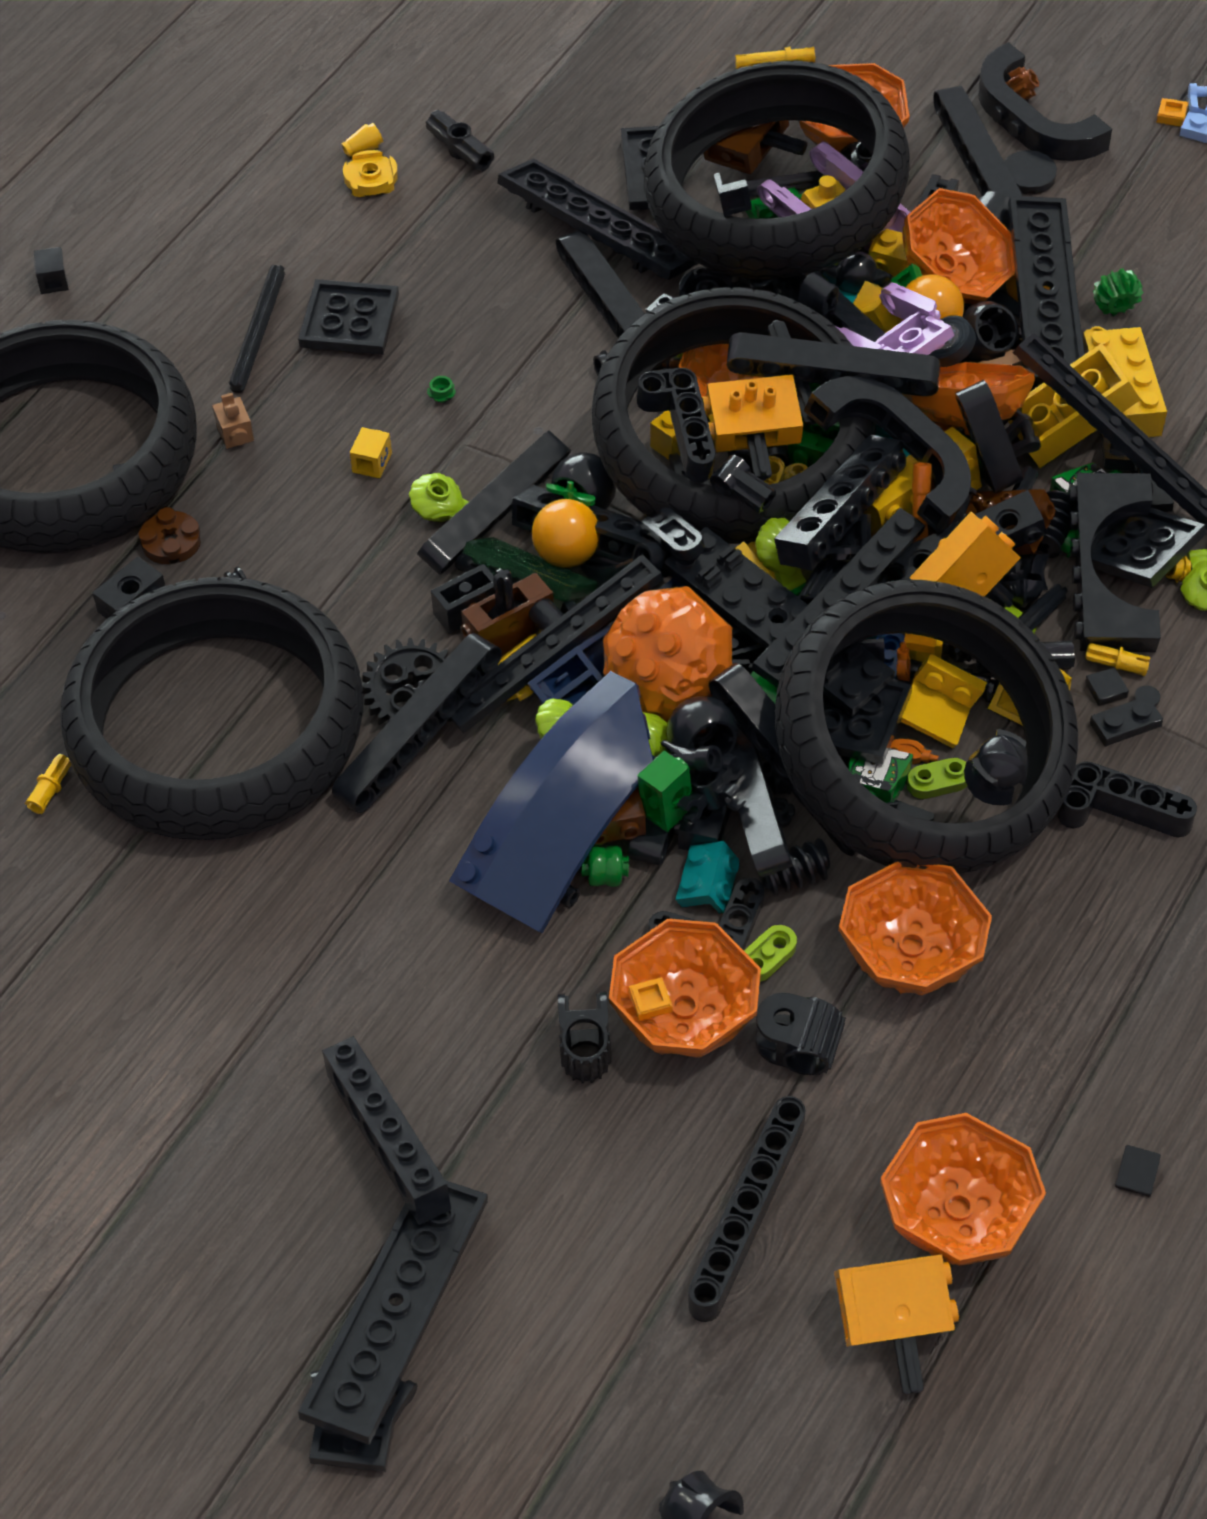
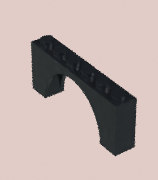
(1103, 617)

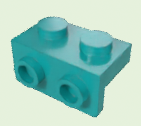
(708, 876)

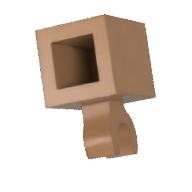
(232, 421)

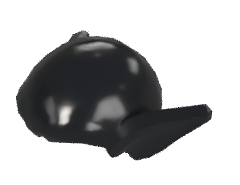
(854, 271)

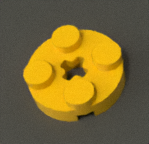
(383, 176)

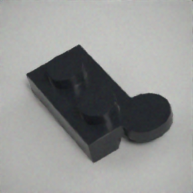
(1129, 718)

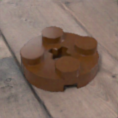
(167, 523)

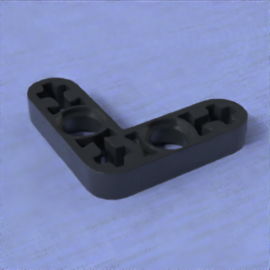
(734, 907)

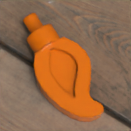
(903, 662)
(915, 748)

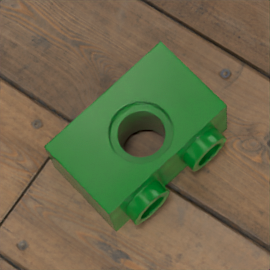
(662, 787)

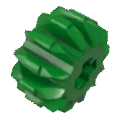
(1117, 292)

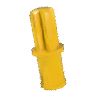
(1118, 658)
(48, 784)

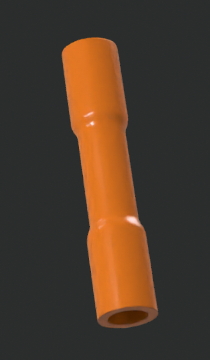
(920, 487)

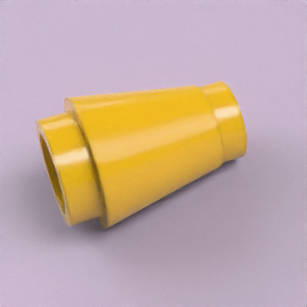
(364, 139)

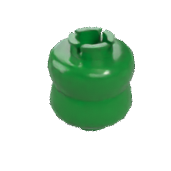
(605, 866)

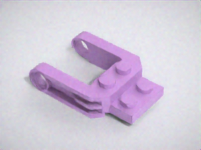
(828, 162)
(920, 330)

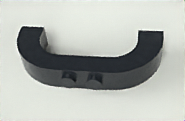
(1026, 124)
(903, 421)

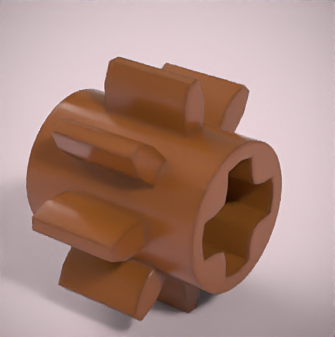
(1023, 82)

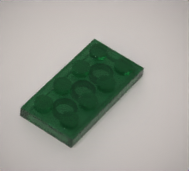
(521, 564)

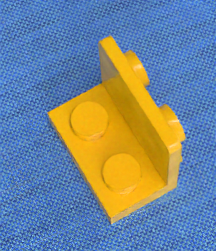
(941, 700)

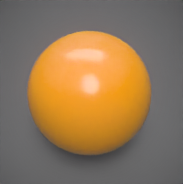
(942, 291)
(565, 533)

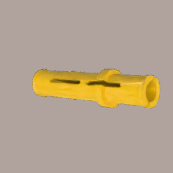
(787, 54)

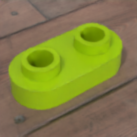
(940, 778)
(765, 953)

